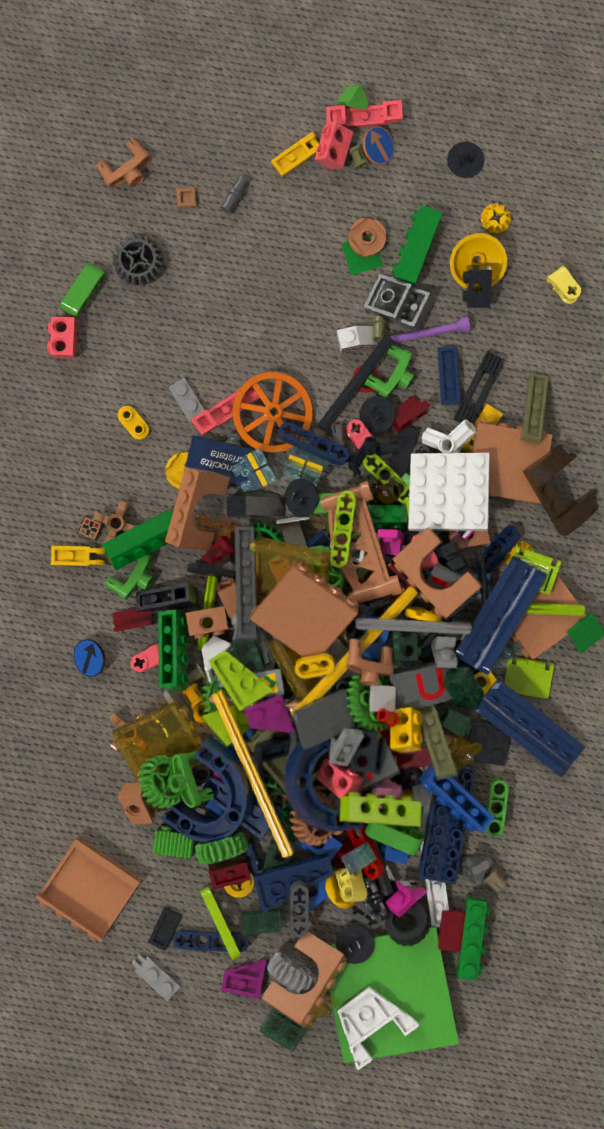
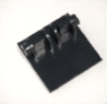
(375, 900)

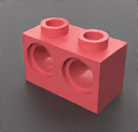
(333, 145)
(68, 337)
(336, 778)

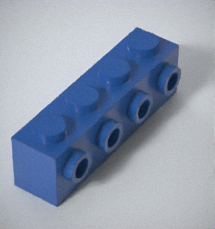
(458, 800)

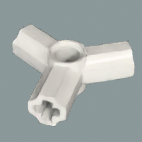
(458, 437)

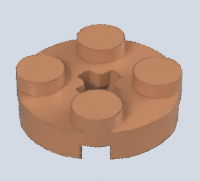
(356, 237)

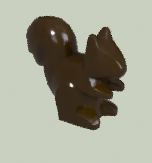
(384, 494)

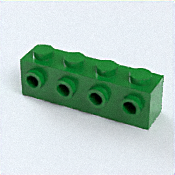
(417, 245)
(382, 516)
(138, 541)
(172, 650)
(468, 960)

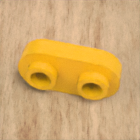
(133, 422)
(316, 667)

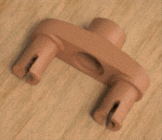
(128, 172)
(369, 670)

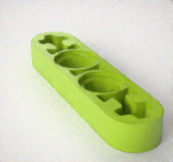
(371, 468)
(345, 529)
(220, 923)

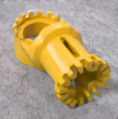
(194, 697)

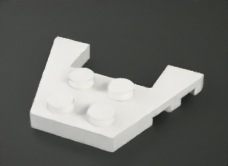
(366, 1015)

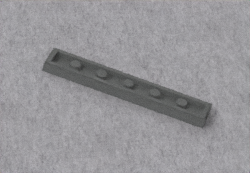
(245, 583)

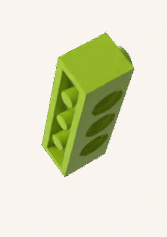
(351, 810)

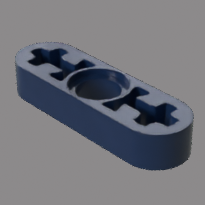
(510, 542)

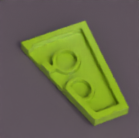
(238, 681)
(217, 725)

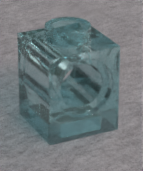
(358, 858)

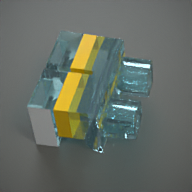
(251, 463)
(296, 463)

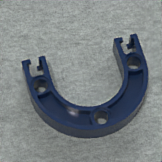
(239, 798)
(303, 798)

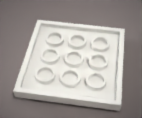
(449, 492)

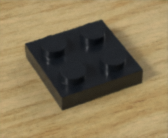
(493, 743)

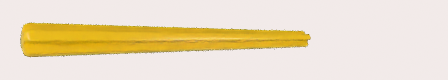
(367, 639)
(252, 774)

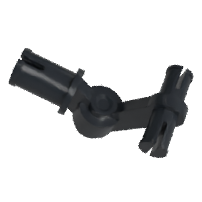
(370, 447)
(363, 610)

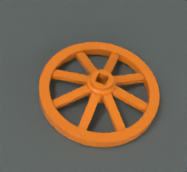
(237, 405)

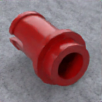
(389, 718)

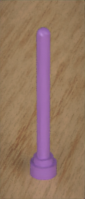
(460, 325)

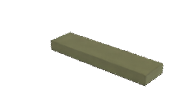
(534, 408)
(436, 743)

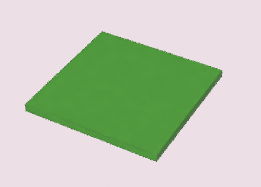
(411, 980)

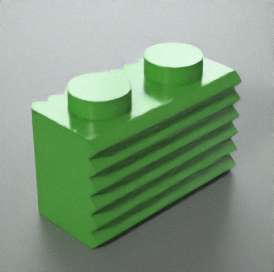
(172, 843)

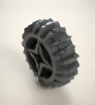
(143, 246)

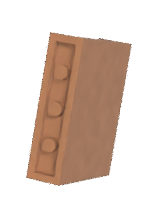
(508, 459)
(305, 611)
(542, 631)
(88, 889)

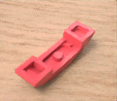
(372, 116)
(221, 412)

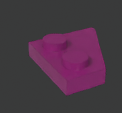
(269, 715)
(245, 979)

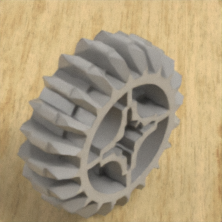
(292, 973)

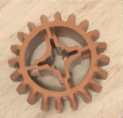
(307, 833)

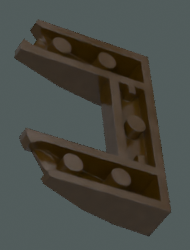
(539, 476)

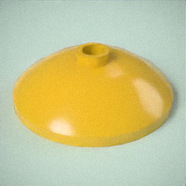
(482, 245)

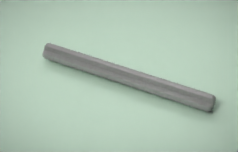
(413, 626)

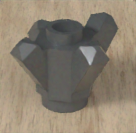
(476, 868)

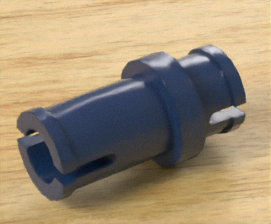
(253, 859)

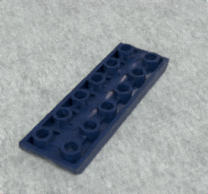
(500, 615)
(529, 728)
(444, 836)

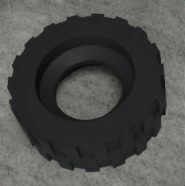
(411, 937)

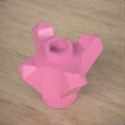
(388, 788)

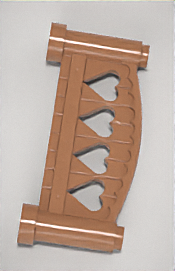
(379, 583)

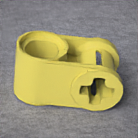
(564, 282)
(351, 886)

